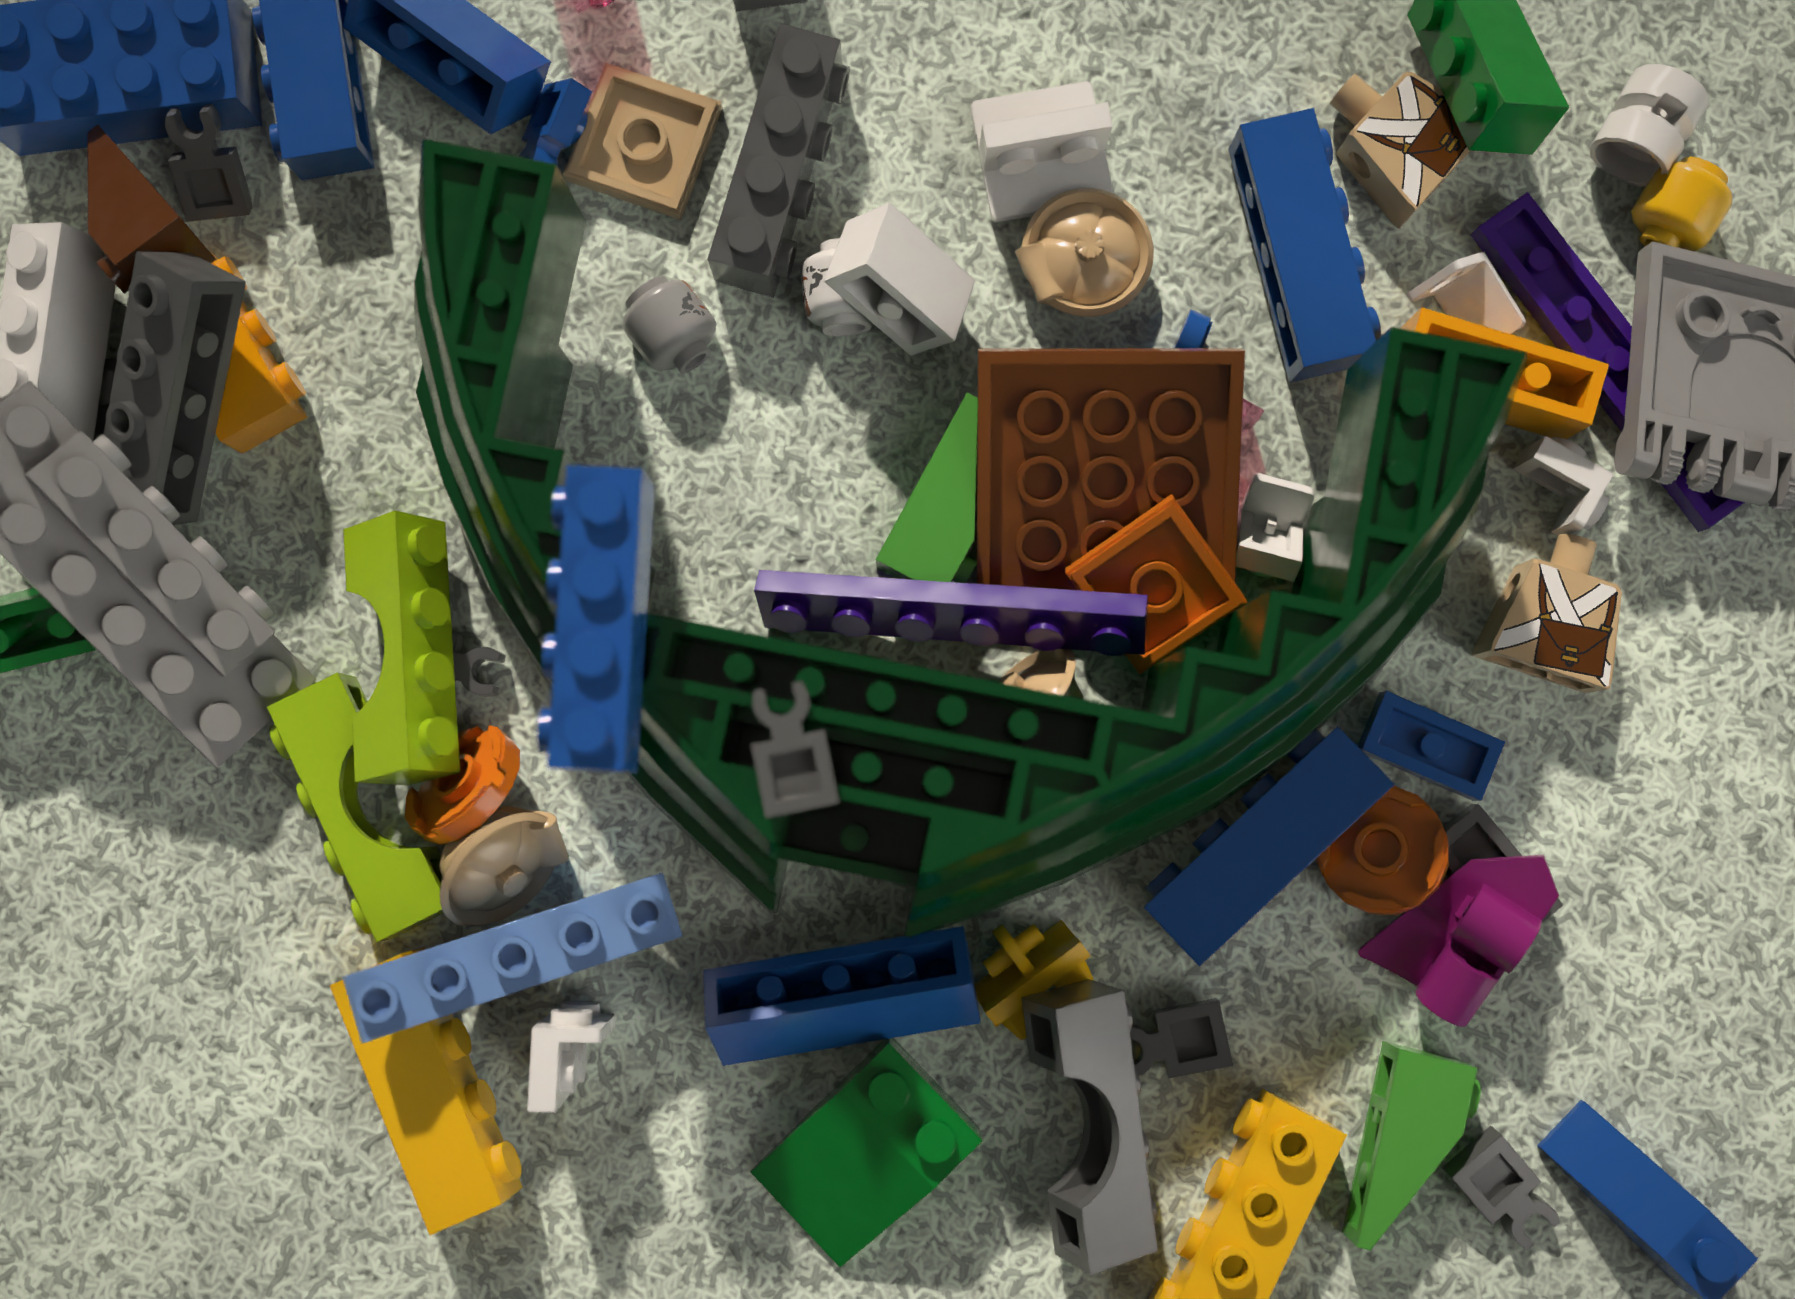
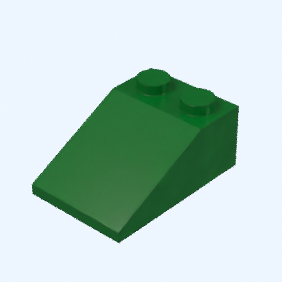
(868, 1152)

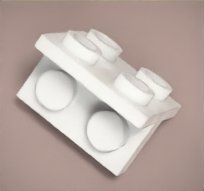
(1040, 146)

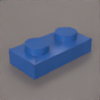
(1430, 746)

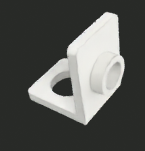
(1473, 293)

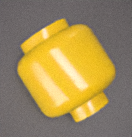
(1683, 205)

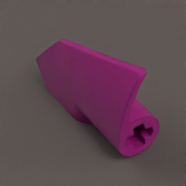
(1467, 933)

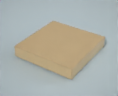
(643, 141)

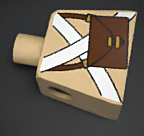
(1399, 141)
(1556, 620)

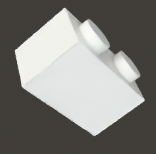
(900, 280)

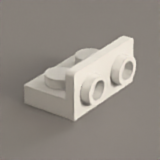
(560, 1051)

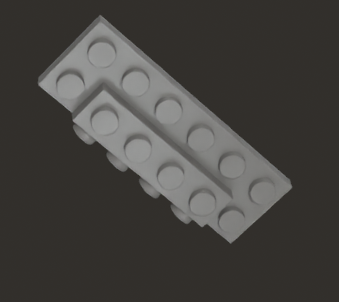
(136, 581)

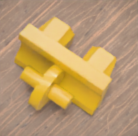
(1028, 967)

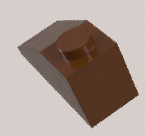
(129, 213)

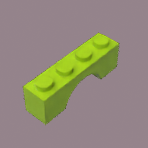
(411, 719)
(391, 882)

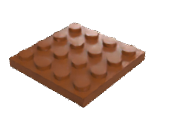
(1093, 442)

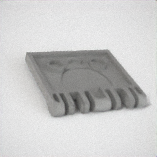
(1711, 371)

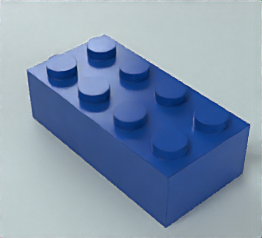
(122, 69)

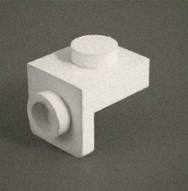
(1565, 471)
(1272, 527)

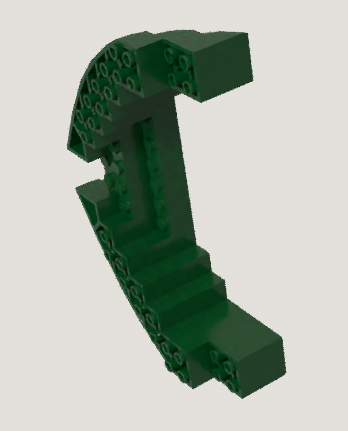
(937, 773)

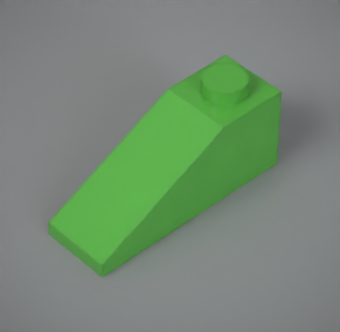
(939, 518)
(1409, 1128)

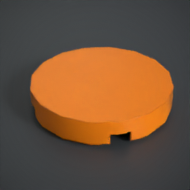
(461, 802)
(1388, 856)

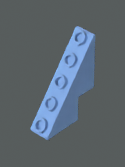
(511, 957)

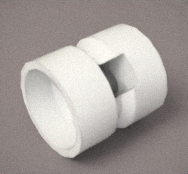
(1649, 123)

